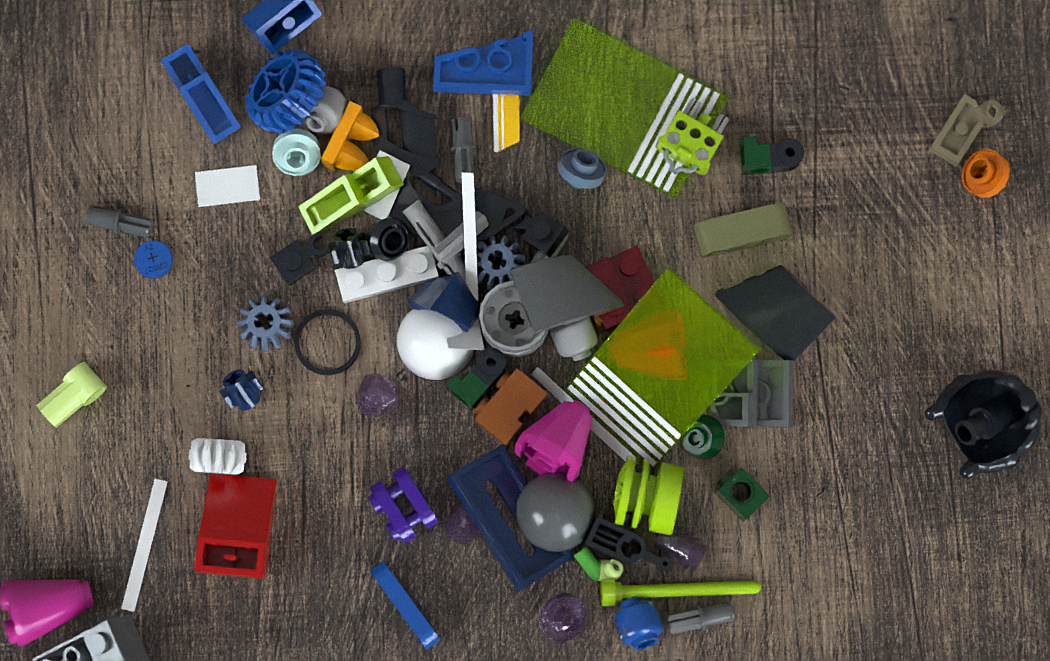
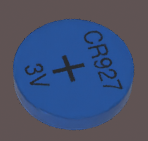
(153, 259)

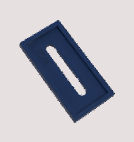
(502, 471)

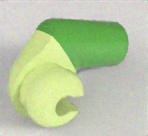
(596, 568)

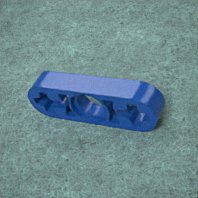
(405, 605)

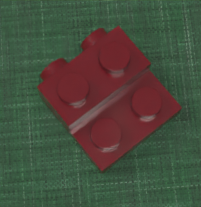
(627, 278)

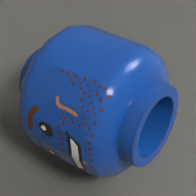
(638, 623)

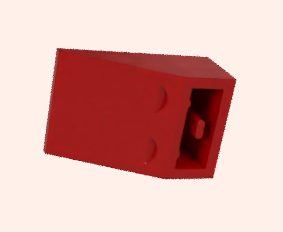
(236, 526)

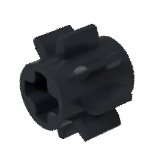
(349, 248)

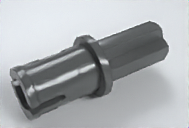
(462, 146)
(119, 221)
(700, 617)

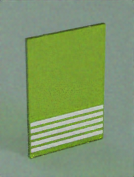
(616, 104)
(661, 368)

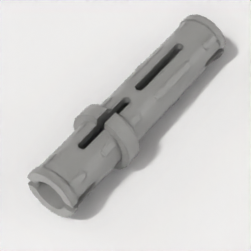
(432, 236)

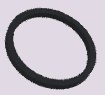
(327, 312)

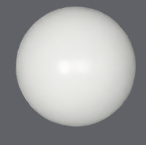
(425, 347)

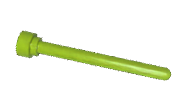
(614, 591)

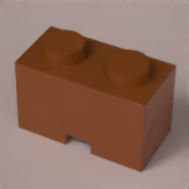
(513, 400)

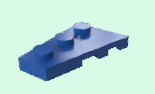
(489, 69)

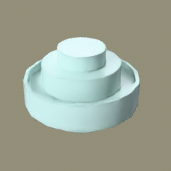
(296, 152)

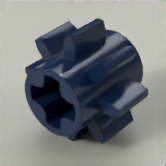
(241, 390)

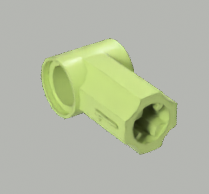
(78, 389)

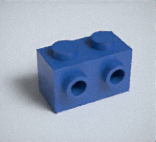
(279, 21)

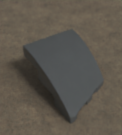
(561, 292)

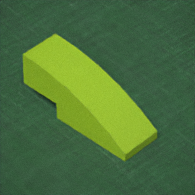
(351, 194)

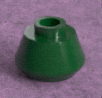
(710, 436)

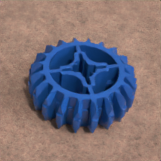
(285, 91)

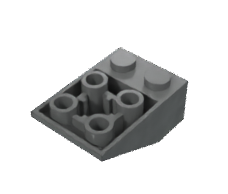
(108, 641)

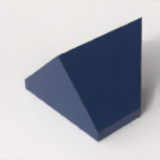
(450, 298)

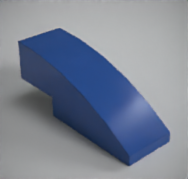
(200, 93)

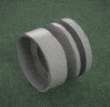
(495, 309)

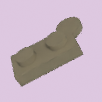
(964, 126)

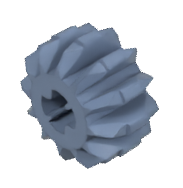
(509, 257)
(260, 334)

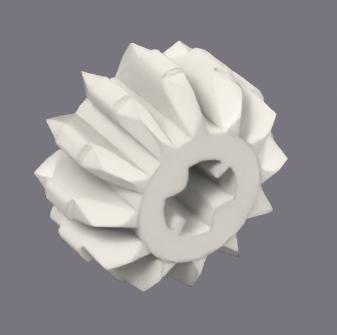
(217, 456)

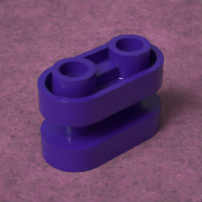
(383, 499)

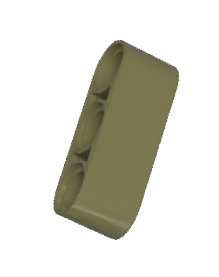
(743, 230)

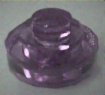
(562, 617)

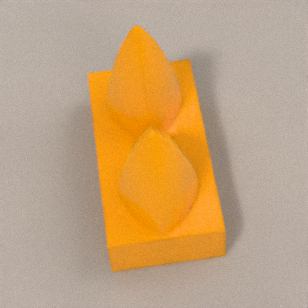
(340, 151)

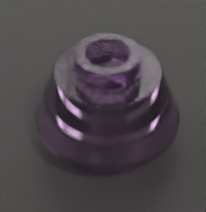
(376, 396)

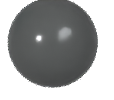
(555, 512)

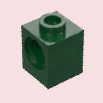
(755, 499)

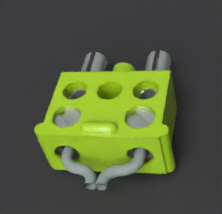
(689, 150)

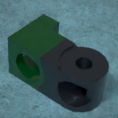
(769, 157)
(480, 379)

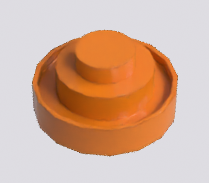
(985, 173)

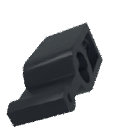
(624, 536)

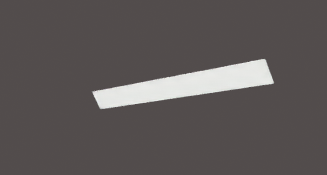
(470, 232)
(599, 430)
(144, 545)

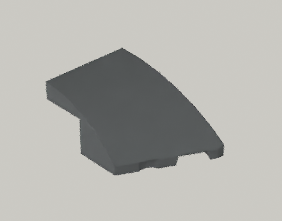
(758, 396)

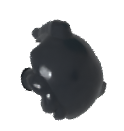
(989, 418)

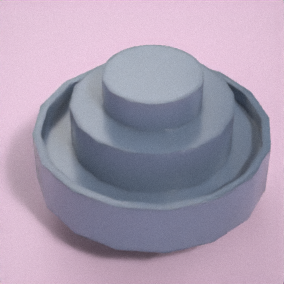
(582, 168)

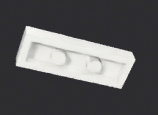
(385, 276)

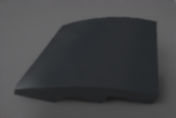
(778, 311)

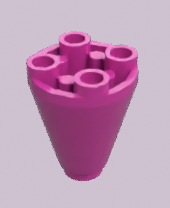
(41, 606)

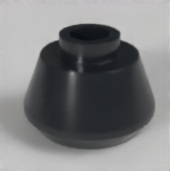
(388, 238)

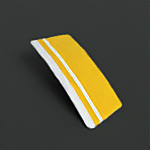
(505, 121)

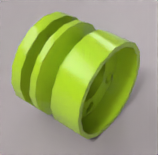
(648, 495)

